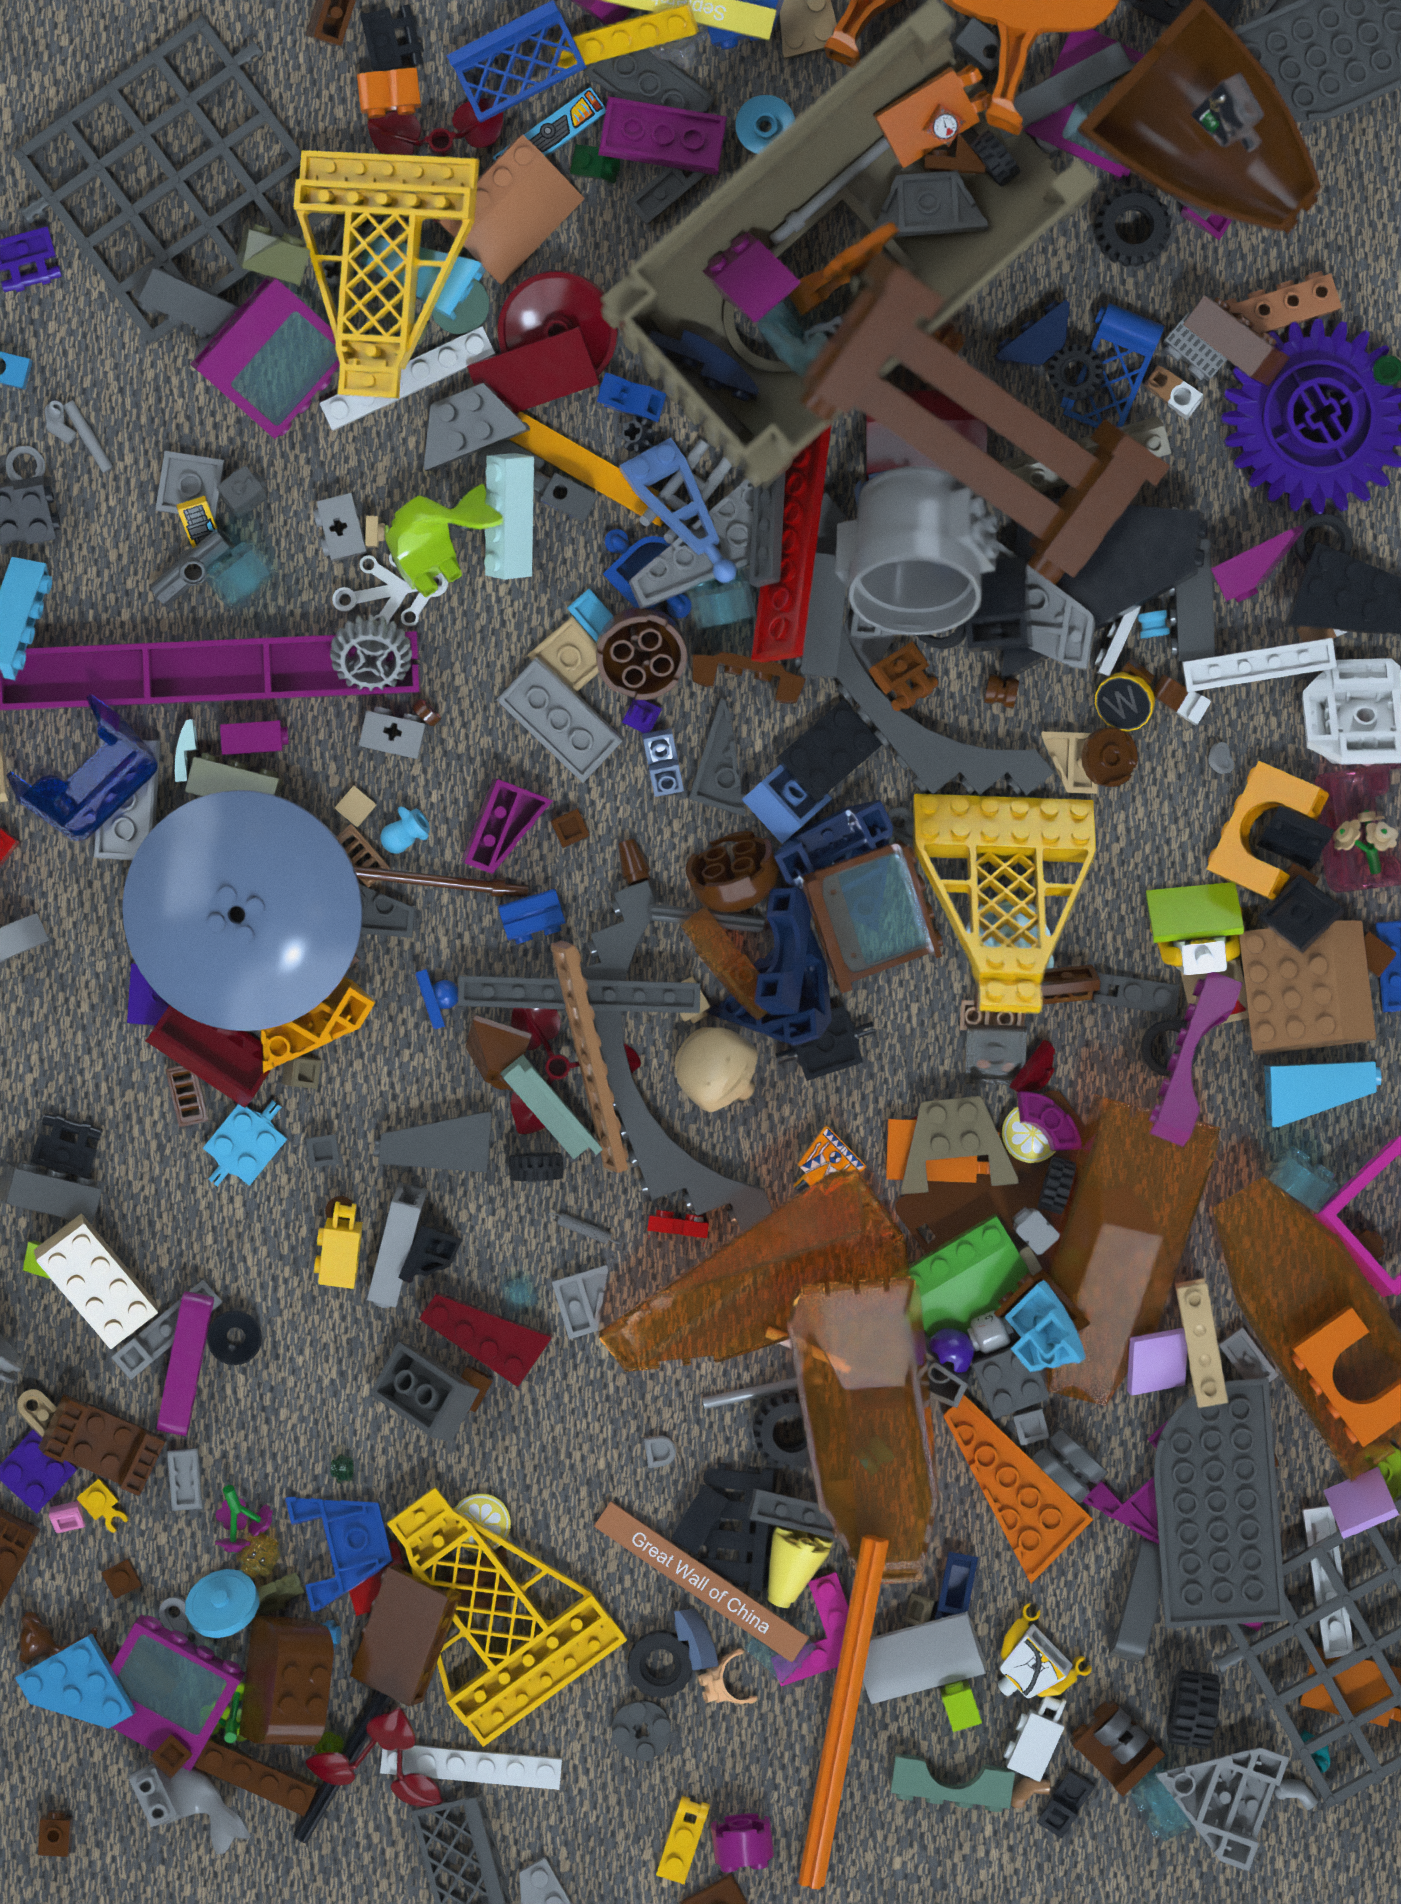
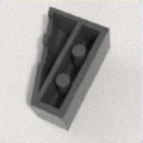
(48, 1191)

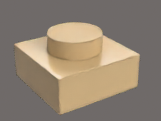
(374, 532)

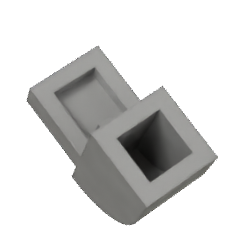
(21, 936)

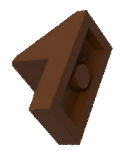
(964, 161)

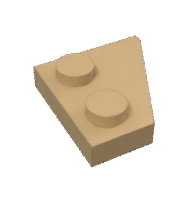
(1065, 753)

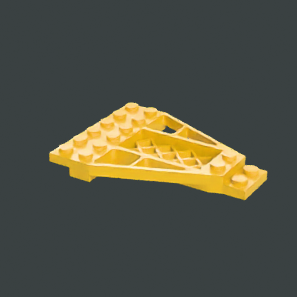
(393, 189)
(1012, 831)
(538, 1664)

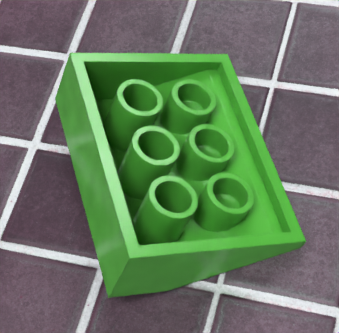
(967, 1276)

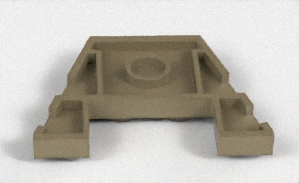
(951, 1131)

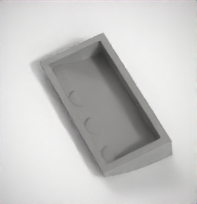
(922, 1658)

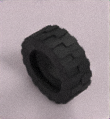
(637, 1664)

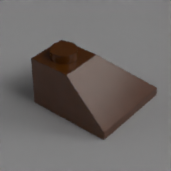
(495, 1048)

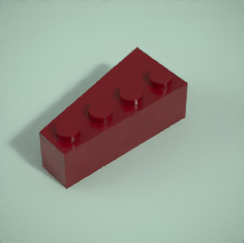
(490, 1338)

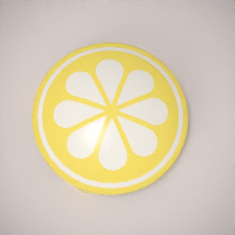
(1024, 1140)
(488, 1512)

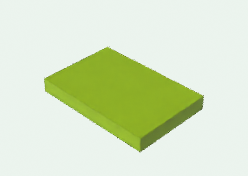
(1194, 912)

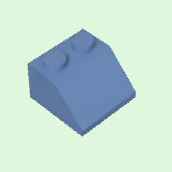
(782, 804)

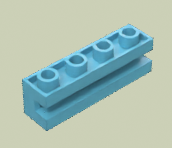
(19, 608)

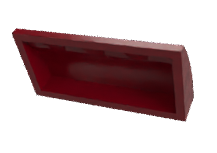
(218, 1056)

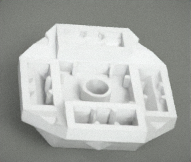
(1355, 712)

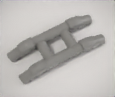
(706, 488)

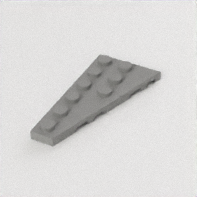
(682, 569)

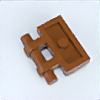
(897, 669)

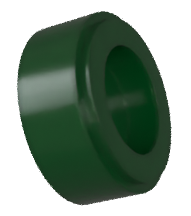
(1387, 370)

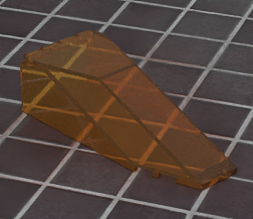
(1124, 1237)
(1290, 1280)
(746, 1287)
(868, 1415)

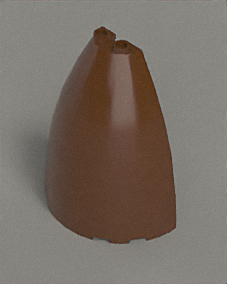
(1152, 134)

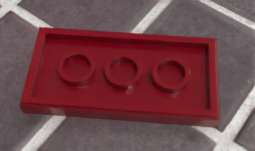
(539, 370)

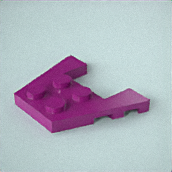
(1137, 1511)

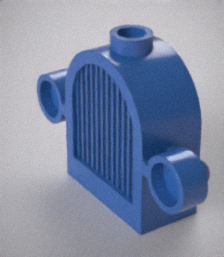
(632, 562)

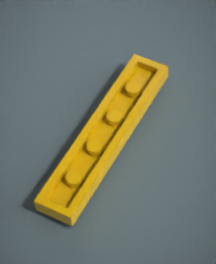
(631, 35)

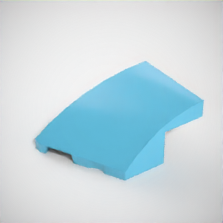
(1044, 1330)

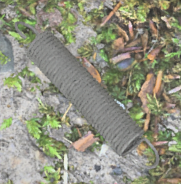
(584, 1228)

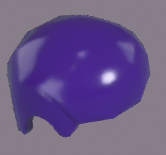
(953, 1347)

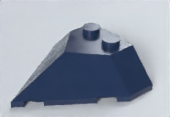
(833, 840)
(814, 1004)

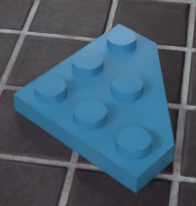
(78, 1685)

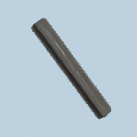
(725, 919)

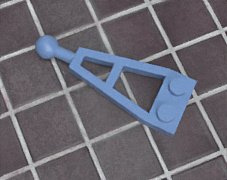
(657, 464)

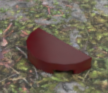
(1036, 1071)

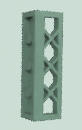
(549, 1107)

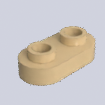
(41, 1416)

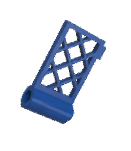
(1130, 332)

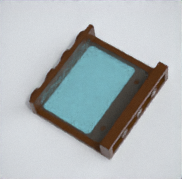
(871, 913)

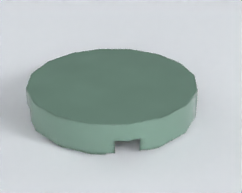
(469, 314)

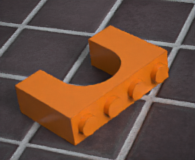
(1318, 1354)

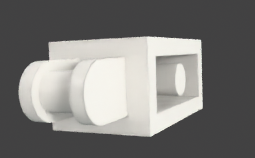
(1035, 1739)

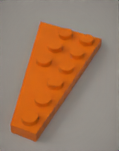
(1025, 1500)

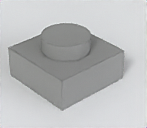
(1031, 1426)

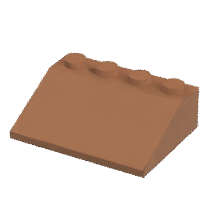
(516, 209)

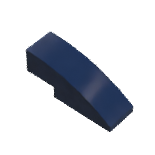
(956, 1585)

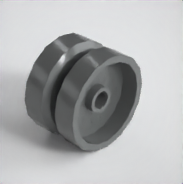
(1072, 1462)

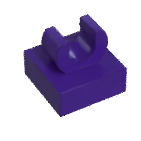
(642, 715)

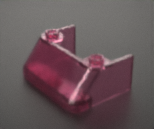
(1351, 794)

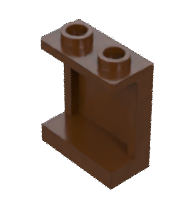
(1026, 1284)

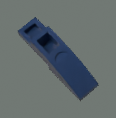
(717, 366)

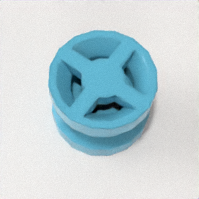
(1153, 624)

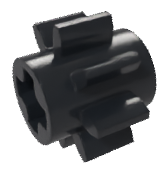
(638, 434)

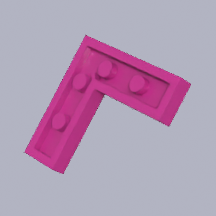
(833, 1614)

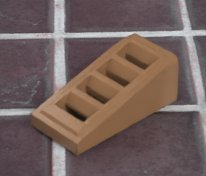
(345, 834)

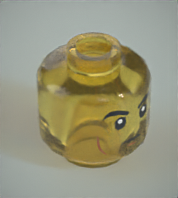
(259, 1556)

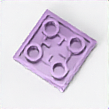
(1157, 1361)
(1361, 1503)

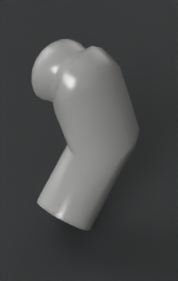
(55, 422)
(1296, 1789)

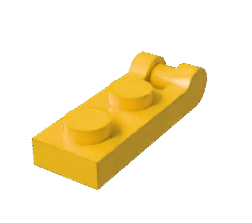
(682, 1841)

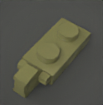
(277, 1593)

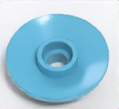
(756, 111)

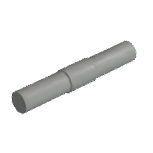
(88, 436)

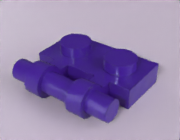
(27, 249)

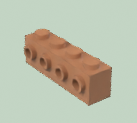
(1289, 303)

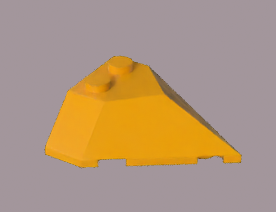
(334, 1017)

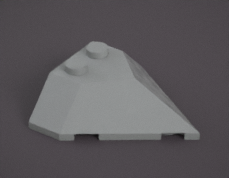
(1228, 1799)

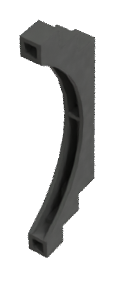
(926, 753)
(662, 1161)

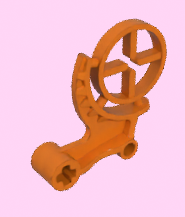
(820, 285)

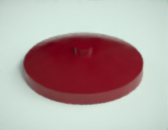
(554, 304)

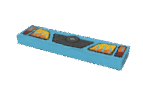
(565, 123)

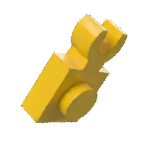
(99, 1501)

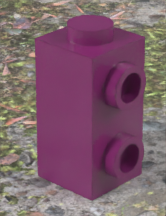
(253, 737)

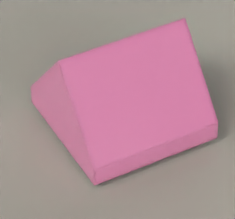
(67, 1517)

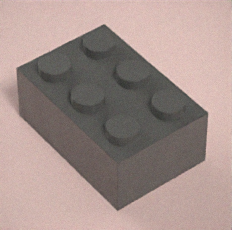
(424, 1392)

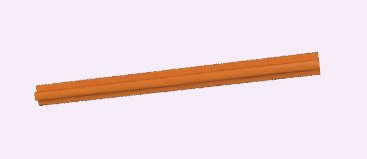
(843, 1711)

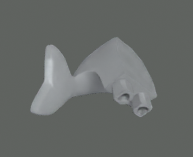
(185, 1795)

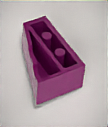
(501, 823)

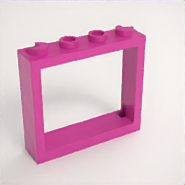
(1327, 1216)

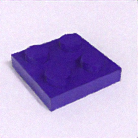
(34, 1475)

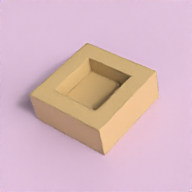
(355, 806)

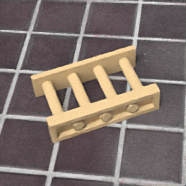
(1201, 1342)

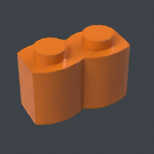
(389, 91)

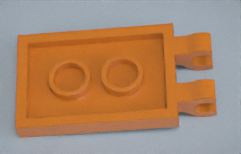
(907, 116)
(899, 1142)
(1358, 1686)

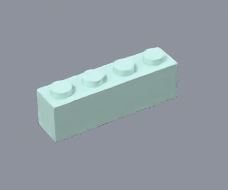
(510, 493)

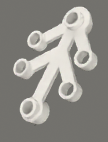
(396, 590)

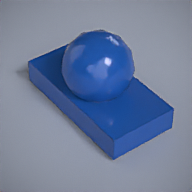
(437, 996)

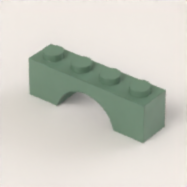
(989, 1787)

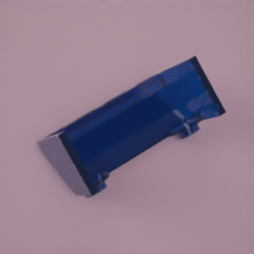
(98, 786)

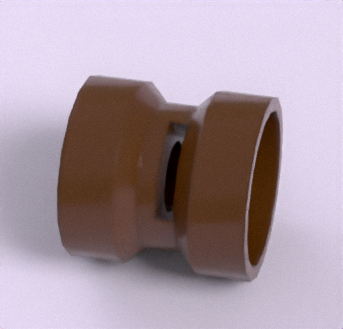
(1001, 691)

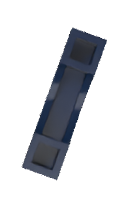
(790, 919)

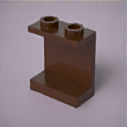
(1122, 1776)

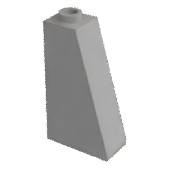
(396, 1244)

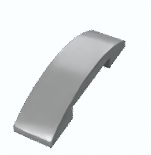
(156, 1337)

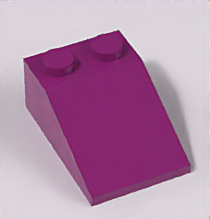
(750, 277)
(1252, 568)

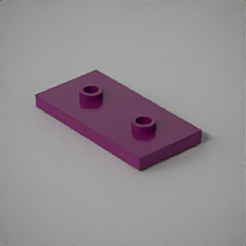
(662, 135)

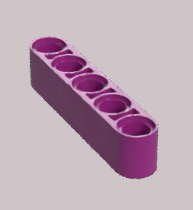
(185, 1363)

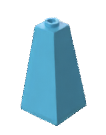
(456, 287)
(1310, 1088)

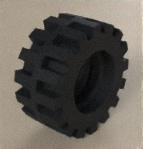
(995, 157)
(536, 1166)

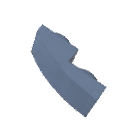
(663, 762)
(692, 1627)

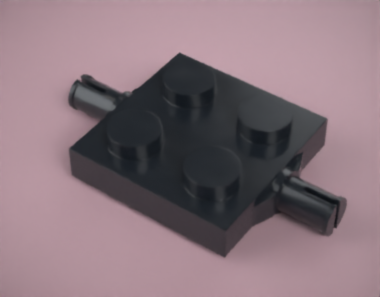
(833, 1050)

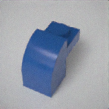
(631, 397)

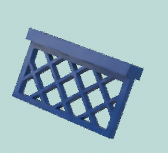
(512, 36)

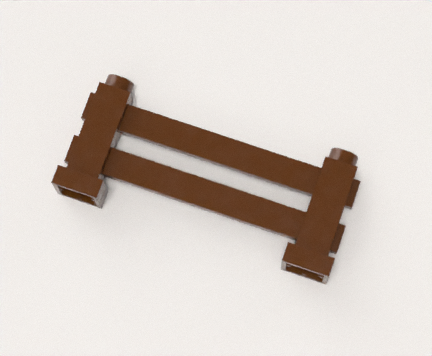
(883, 326)

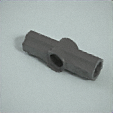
(179, 579)

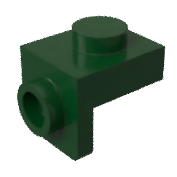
(591, 165)

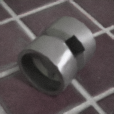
(1114, 1728)

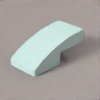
(186, 742)

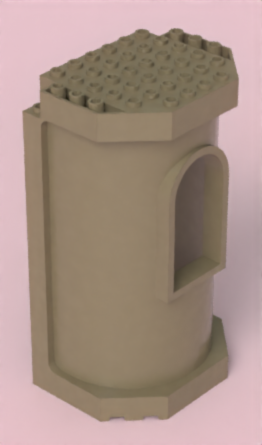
(672, 294)

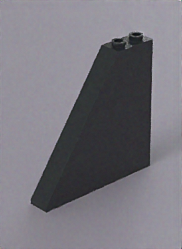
(1135, 563)

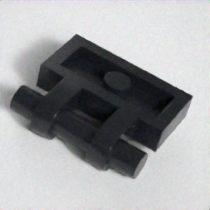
(382, 39)
(64, 1154)

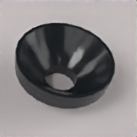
(223, 1349)

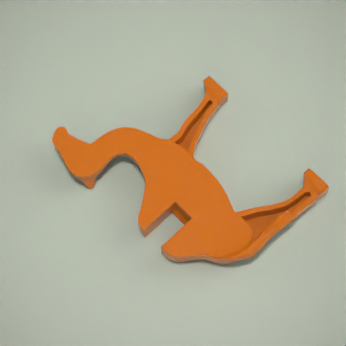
(1018, 27)

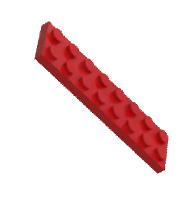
(785, 604)

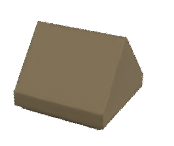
(920, 1609)

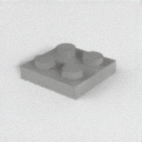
(188, 478)

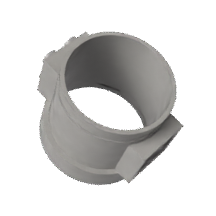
(916, 551)

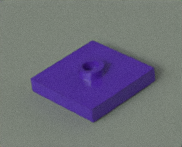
(144, 1003)

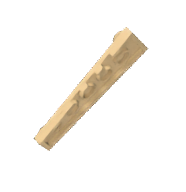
(805, 26)

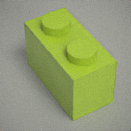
(960, 1705)

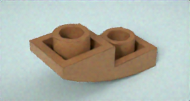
(971, 1016)

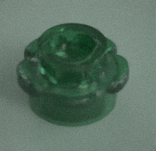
(342, 1468)

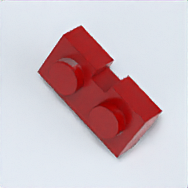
(690, 1226)

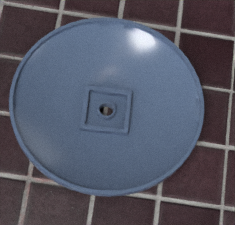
(296, 901)

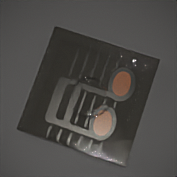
(994, 1053)

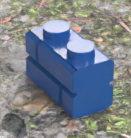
(532, 915)

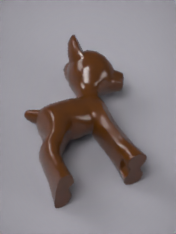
(37, 1641)

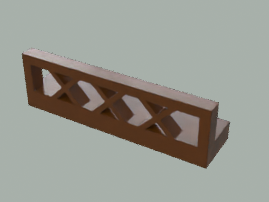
(1064, 985)

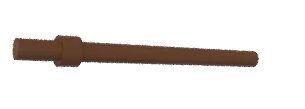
(496, 887)

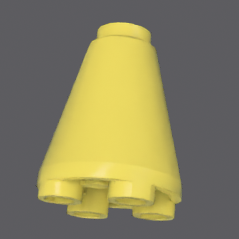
(793, 1563)

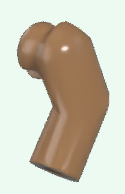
(1026, 1788)

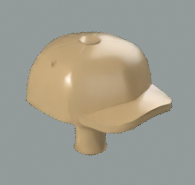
(716, 1067)

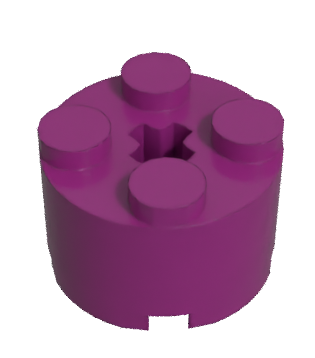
(742, 1842)

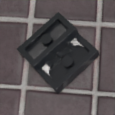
(1295, 837)

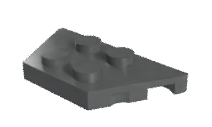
(930, 205)
(468, 425)

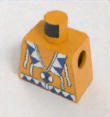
(826, 1156)

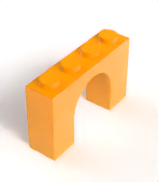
(1265, 790)

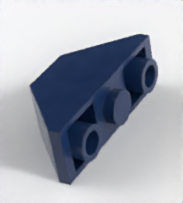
(1038, 339)

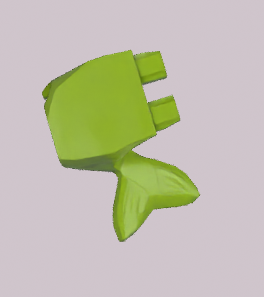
(422, 538)

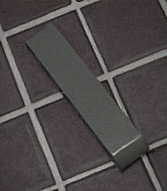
(1071, 85)

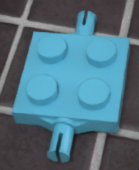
(245, 1143)

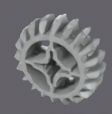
(373, 643)

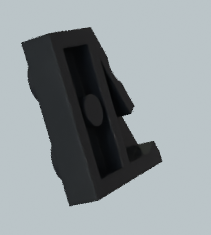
(430, 1252)

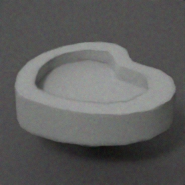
(1220, 758)

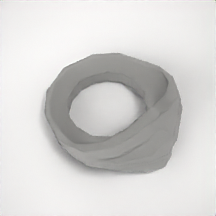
(40, 470)

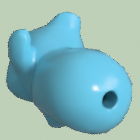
(402, 833)

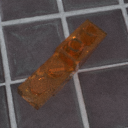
(724, 959)

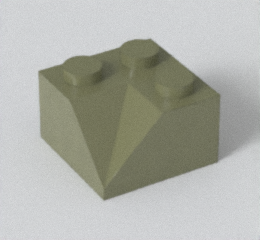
(273, 255)

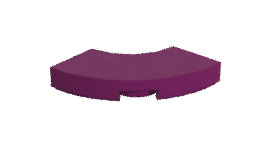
(1050, 1120)

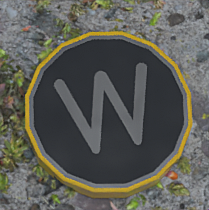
(1124, 701)

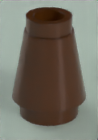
(633, 864)

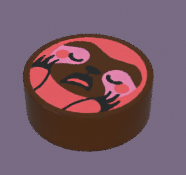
(426, 712)

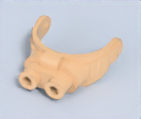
(714, 1685)

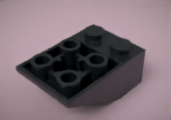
(1004, 609)

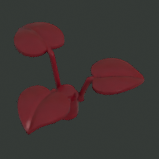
(400, 133)
(544, 1026)
(392, 1733)

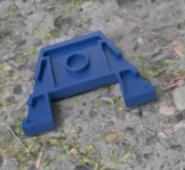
(355, 1543)

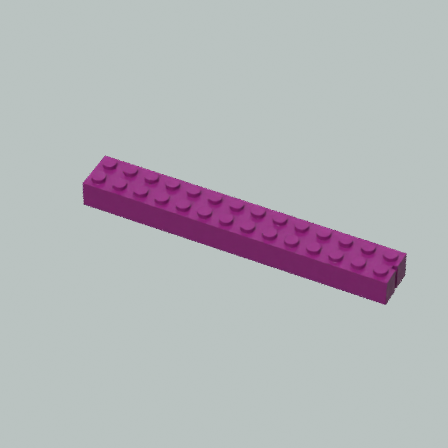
(188, 673)

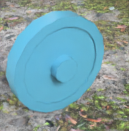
(222, 1603)

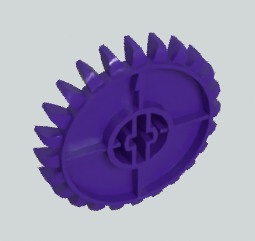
(1288, 459)

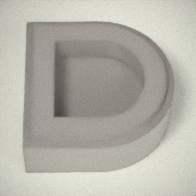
(659, 1451)

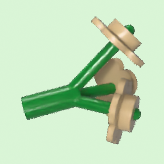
(1378, 837)

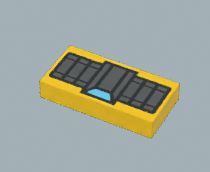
(197, 519)

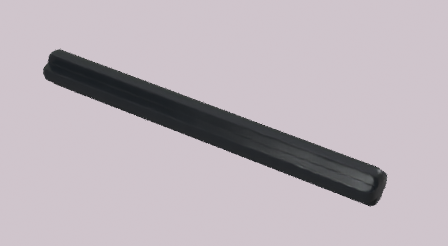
(351, 1751)

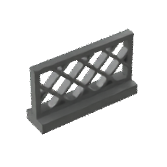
(484, 1846)

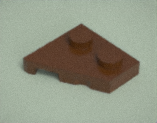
(485, 1579)

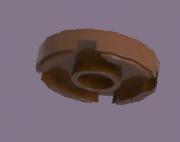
(1109, 757)

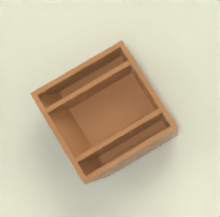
(1308, 996)

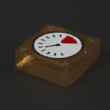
(943, 125)

